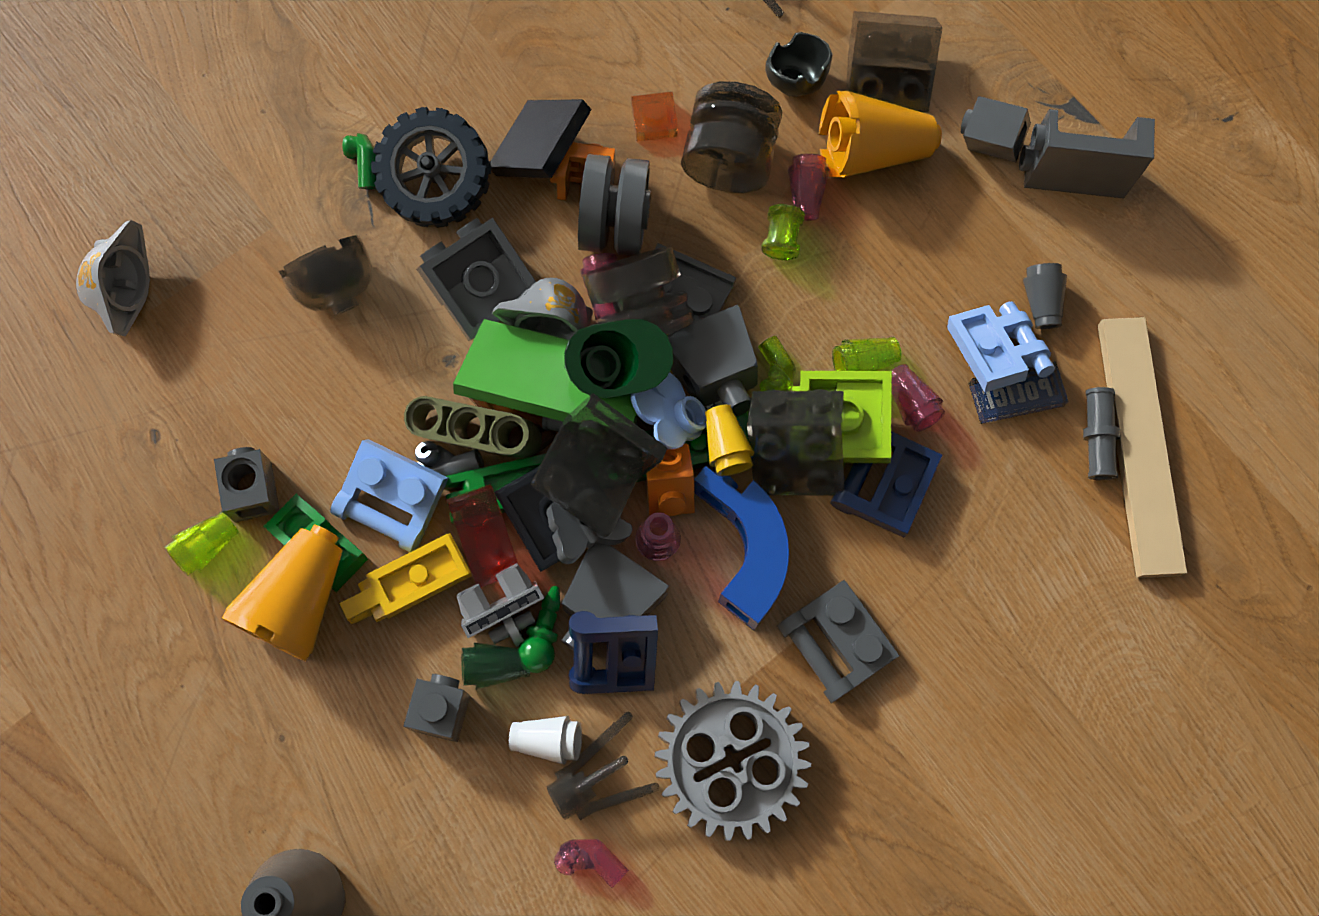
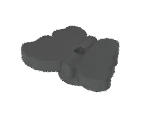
(573, 535)

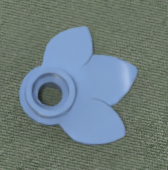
(671, 412)

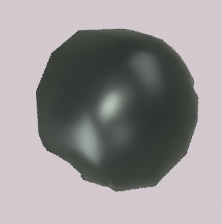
(799, 65)

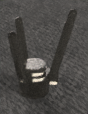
(573, 791)

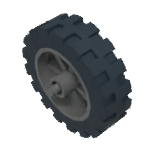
(397, 144)

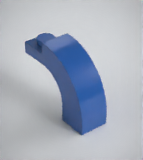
(764, 542)

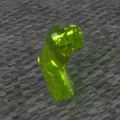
(781, 369)

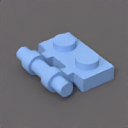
(990, 351)

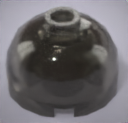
(329, 276)

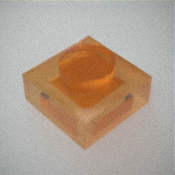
(654, 116)

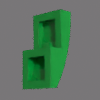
(300, 514)

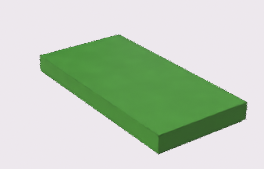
(524, 373)

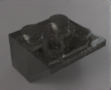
(893, 58)

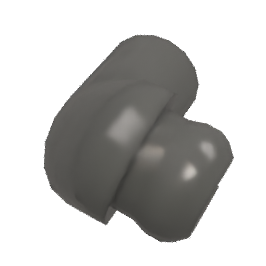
(445, 462)

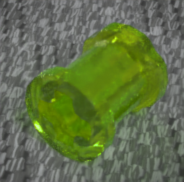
(783, 232)

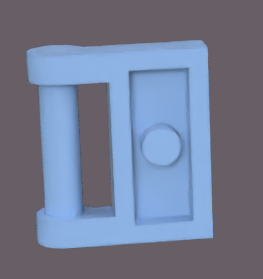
(395, 482)

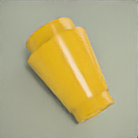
(727, 443)

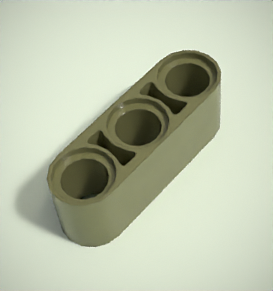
(453, 423)

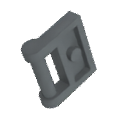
(850, 633)

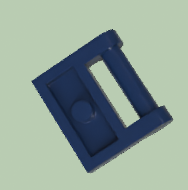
(898, 490)
(629, 653)

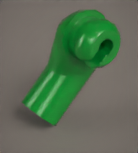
(362, 149)

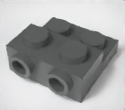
(475, 274)

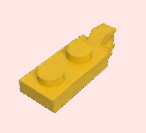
(408, 581)

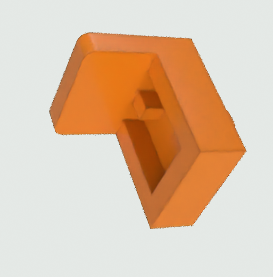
(573, 165)
(672, 484)

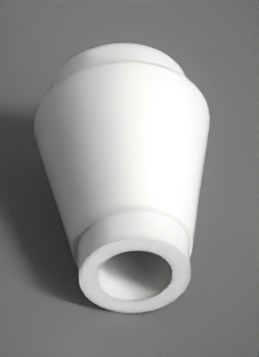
(549, 739)

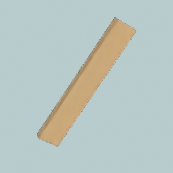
(1142, 449)

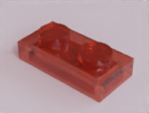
(482, 534)

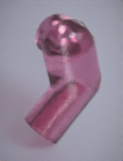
(589, 854)

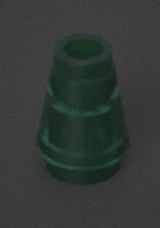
(491, 665)

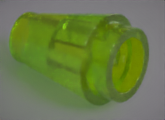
(866, 354)
(201, 543)

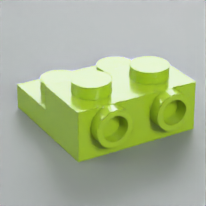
(865, 412)

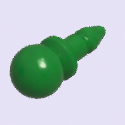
(537, 649)

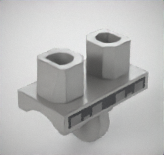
(481, 615)

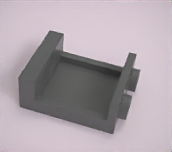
(1086, 162)

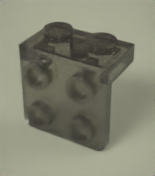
(797, 441)

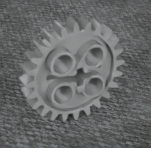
(752, 800)

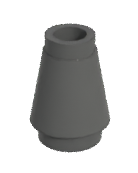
(1046, 294)

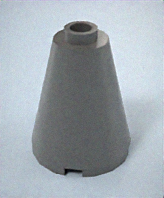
(295, 885)

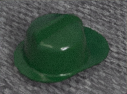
(618, 358)

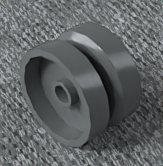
(611, 205)

